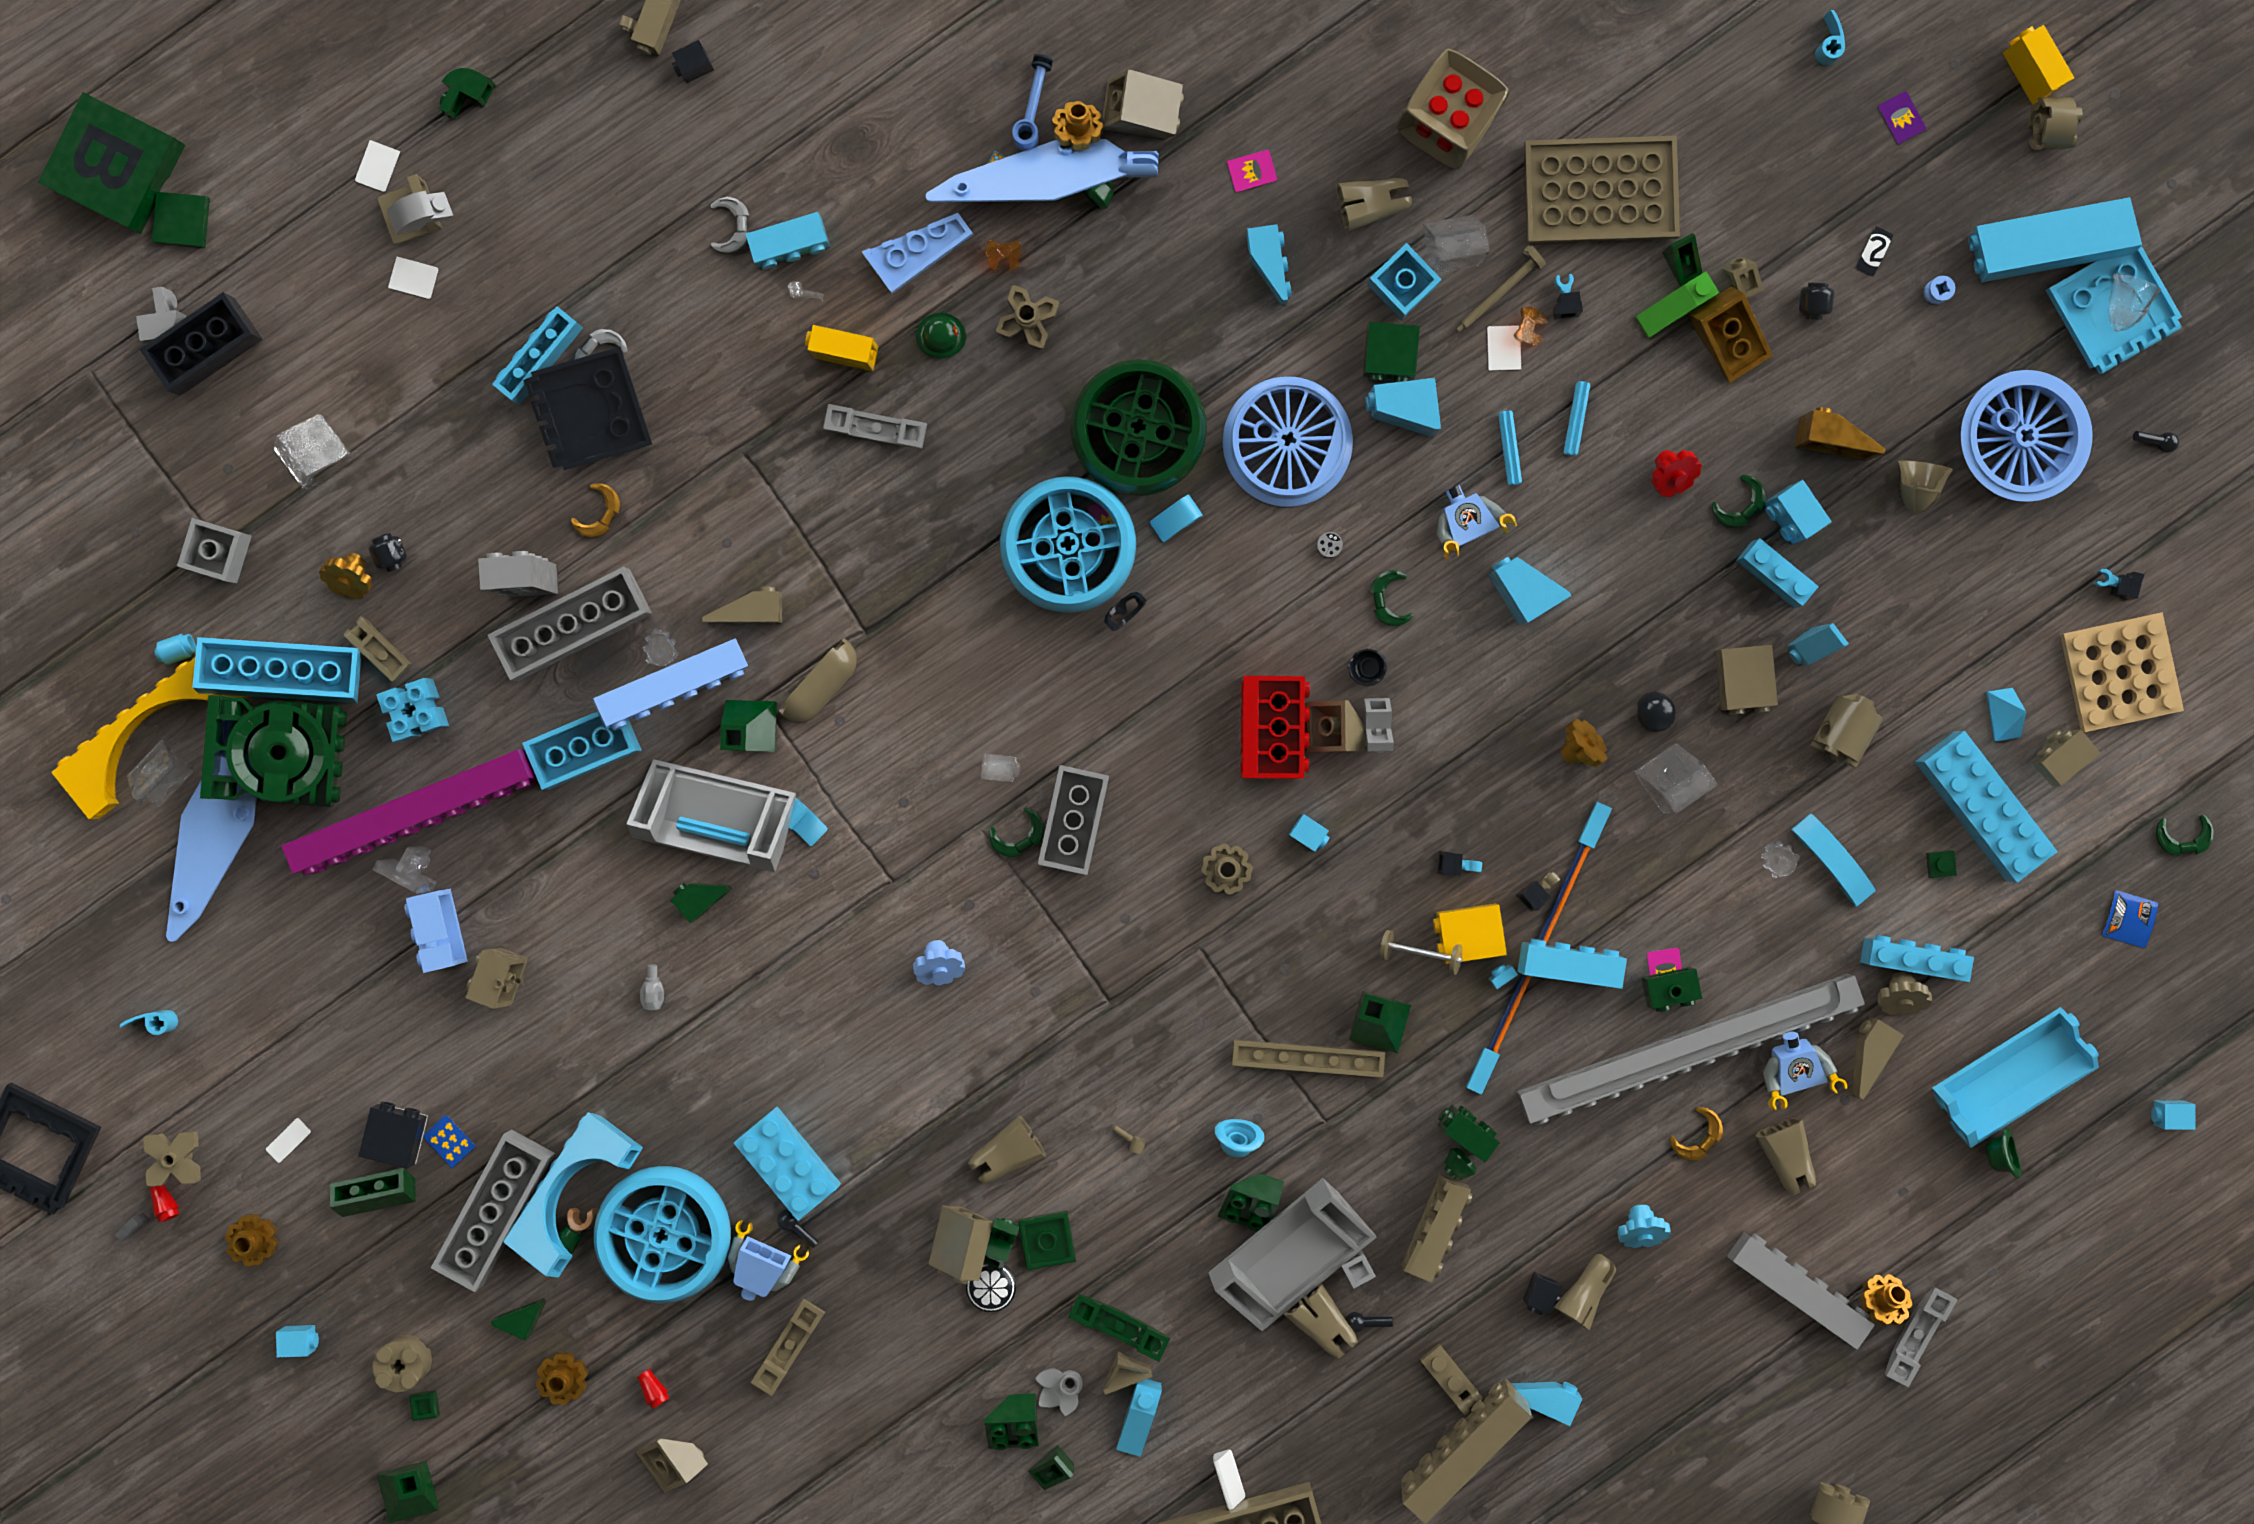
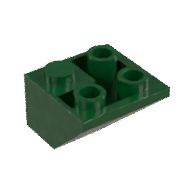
(749, 726)
(1380, 1022)
(1252, 1201)
(1013, 1423)
(407, 1492)

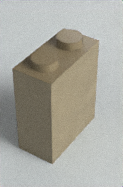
(1746, 679)
(960, 1244)

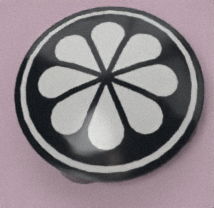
(993, 1290)

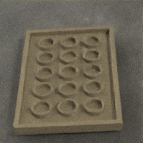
(1601, 189)

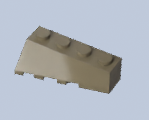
(1436, 1228)

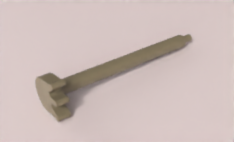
(1535, 260)

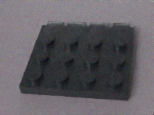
(588, 409)

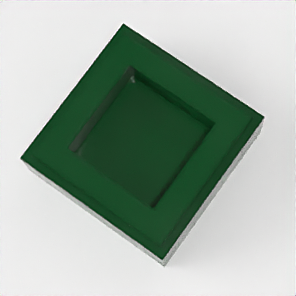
(424, 1405)

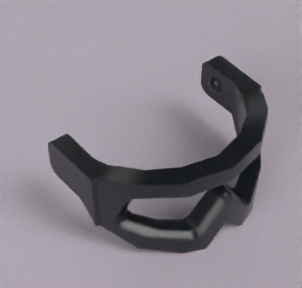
(1141, 603)

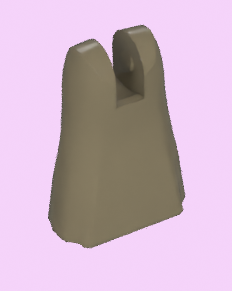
(1370, 201)
(1008, 1151)
(1788, 1153)
(1584, 1296)
(1322, 1321)

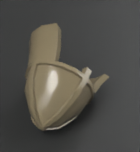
(1921, 484)

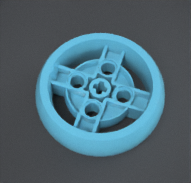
(1112, 536)
(619, 1219)

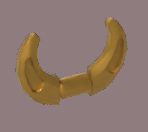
(600, 528)
(1714, 1129)

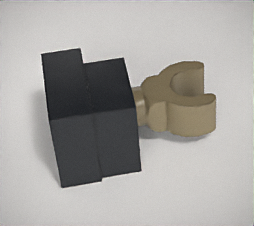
(1536, 892)

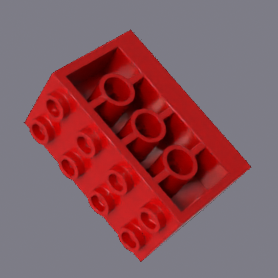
(1256, 721)

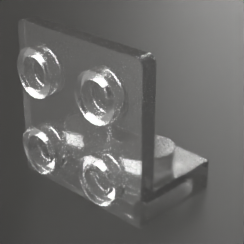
(309, 448)

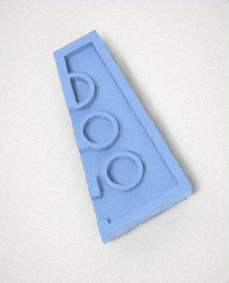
(910, 255)

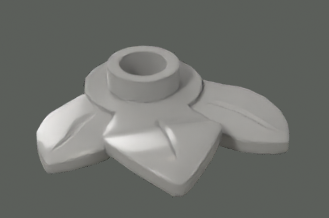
(1057, 1392)

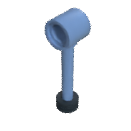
(1042, 64)

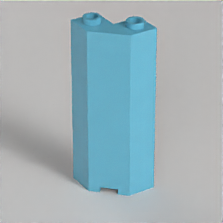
(2016, 1077)

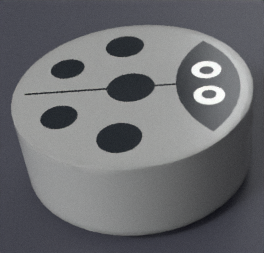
(1329, 544)

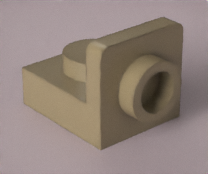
(1744, 276)

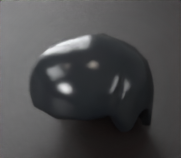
(1367, 667)
(1656, 711)

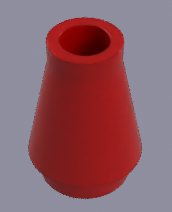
(163, 1204)
(652, 1389)

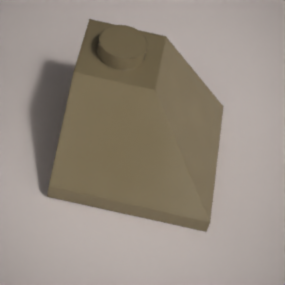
(1334, 727)
(672, 1462)

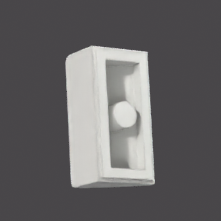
(1229, 1478)

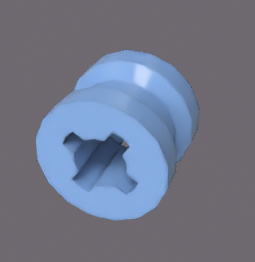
(1933, 291)

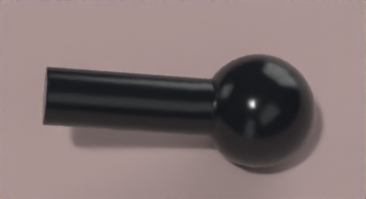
(2166, 442)
(788, 1222)
(1358, 1322)

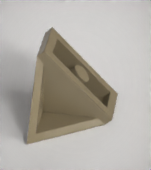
(1125, 1372)

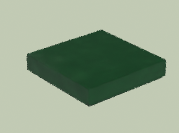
(180, 219)
(1047, 1240)

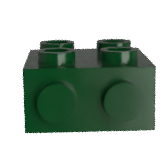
(1391, 352)
(1462, 1128)

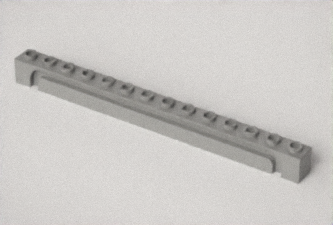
(1690, 1048)

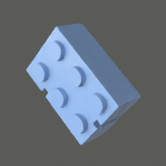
(435, 930)

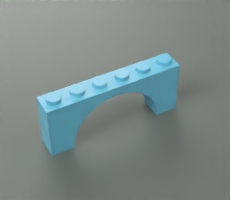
(535, 1231)

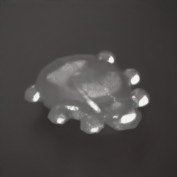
(660, 648)
(1779, 859)

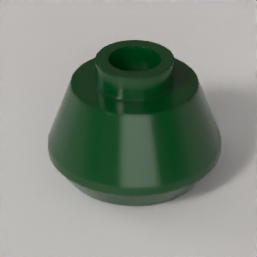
(1100, 195)
(1459, 1164)

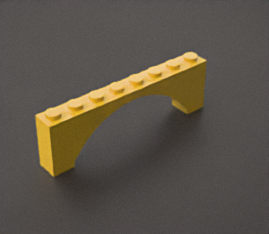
(92, 770)

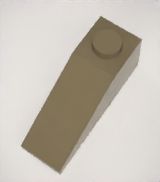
(755, 607)
(1873, 1050)

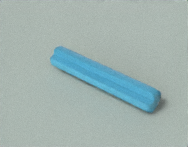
(1576, 418)
(1510, 448)
(713, 831)

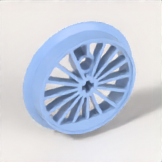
(1336, 458)
(2060, 471)

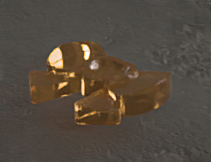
(996, 250)
(1530, 317)

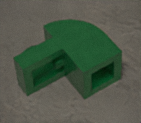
(464, 84)
(1000, 1242)

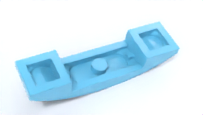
(1834, 858)

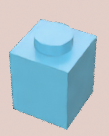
(1309, 833)
(2173, 1115)
(296, 1341)

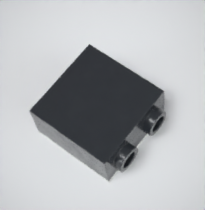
(393, 1135)

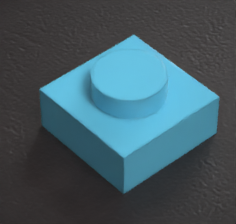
(1502, 975)

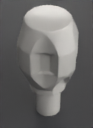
(652, 990)

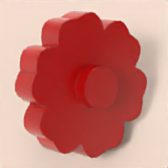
(1675, 472)

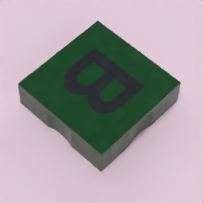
(111, 162)

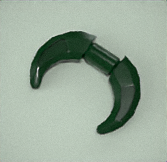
(1757, 502)
(1382, 613)
(2198, 845)
(1009, 849)

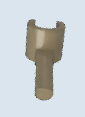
(1137, 1143)

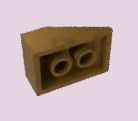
(1731, 333)
(1834, 435)

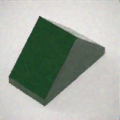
(1684, 259)
(520, 1321)
(1052, 1468)

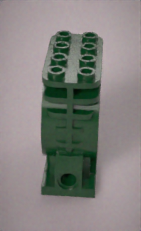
(319, 721)

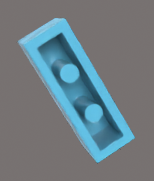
(788, 241)
(1777, 573)

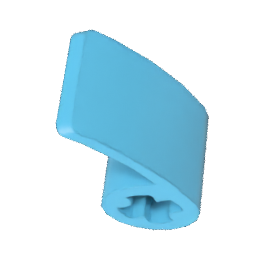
(1834, 42)
(1176, 518)
(806, 823)
(152, 1021)

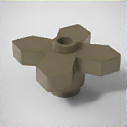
(1040, 311)
(172, 1158)

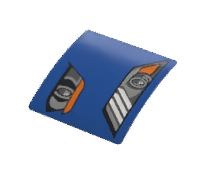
(2131, 919)

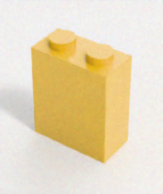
(2037, 63)
(842, 347)
(1475, 928)

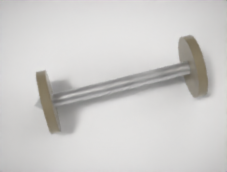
(1387, 946)

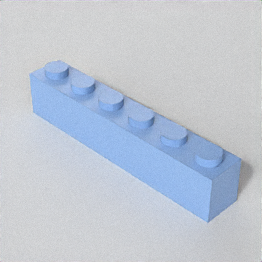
(669, 684)

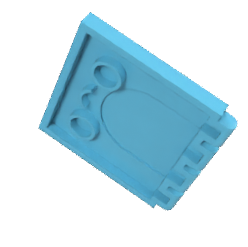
(2084, 303)

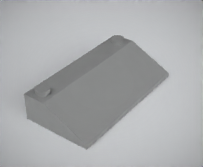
(711, 798)
(1291, 1255)

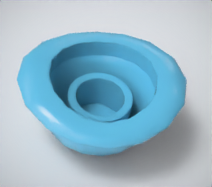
(1239, 1137)

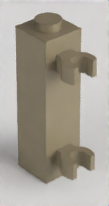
(652, 26)

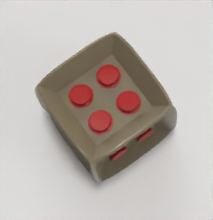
(1452, 108)

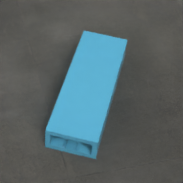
(2055, 240)

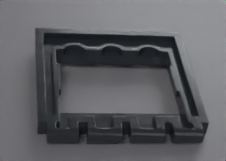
(58, 1121)

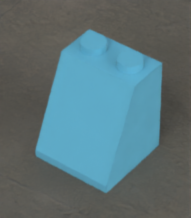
(1406, 405)
(1525, 589)

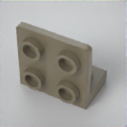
(416, 184)

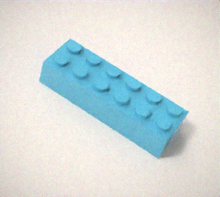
(277, 670)
(1986, 806)

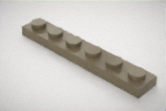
(1308, 1058)

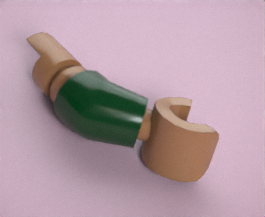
(572, 1233)

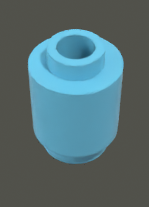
(175, 649)

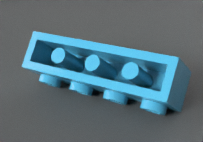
(539, 352)
(1915, 959)
(1572, 964)

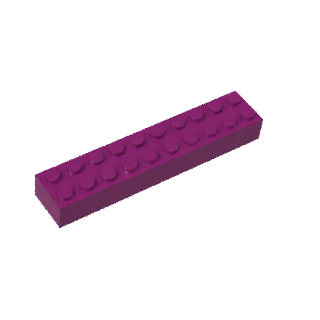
(408, 813)

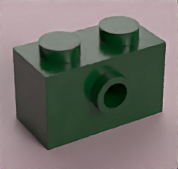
(1672, 988)

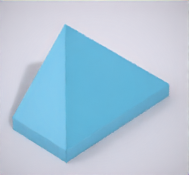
(2006, 714)

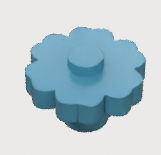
(1643, 1228)

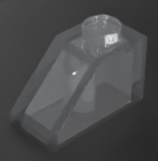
(1000, 767)

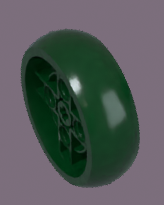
(1182, 439)

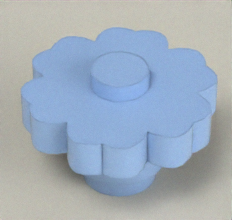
(938, 964)

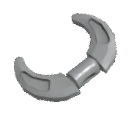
(740, 211)
(601, 336)

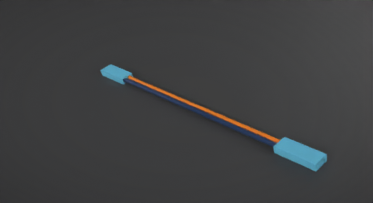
(1589, 838)

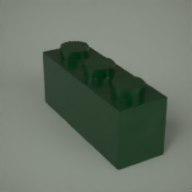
(372, 1192)

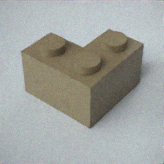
(2064, 755)

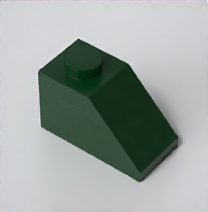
(698, 898)

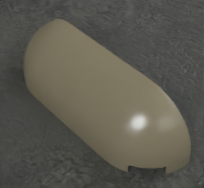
(821, 684)

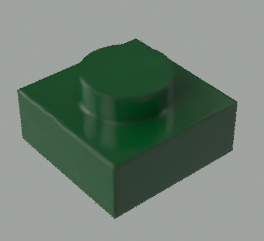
(1941, 864)

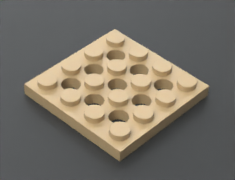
(2141, 707)

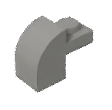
(417, 209)
(166, 316)
(1378, 724)

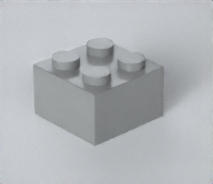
(214, 550)

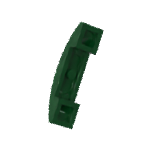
(1120, 1326)

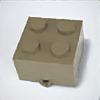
(495, 977)

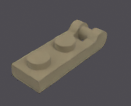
(378, 649)
(1451, 1378)

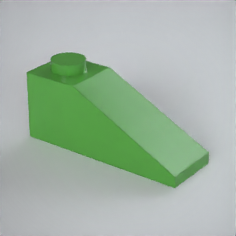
(1677, 304)

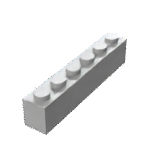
(1800, 1290)

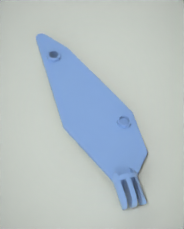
(1046, 173)
(206, 846)

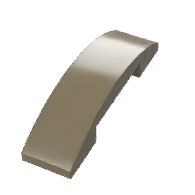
(787, 1347)

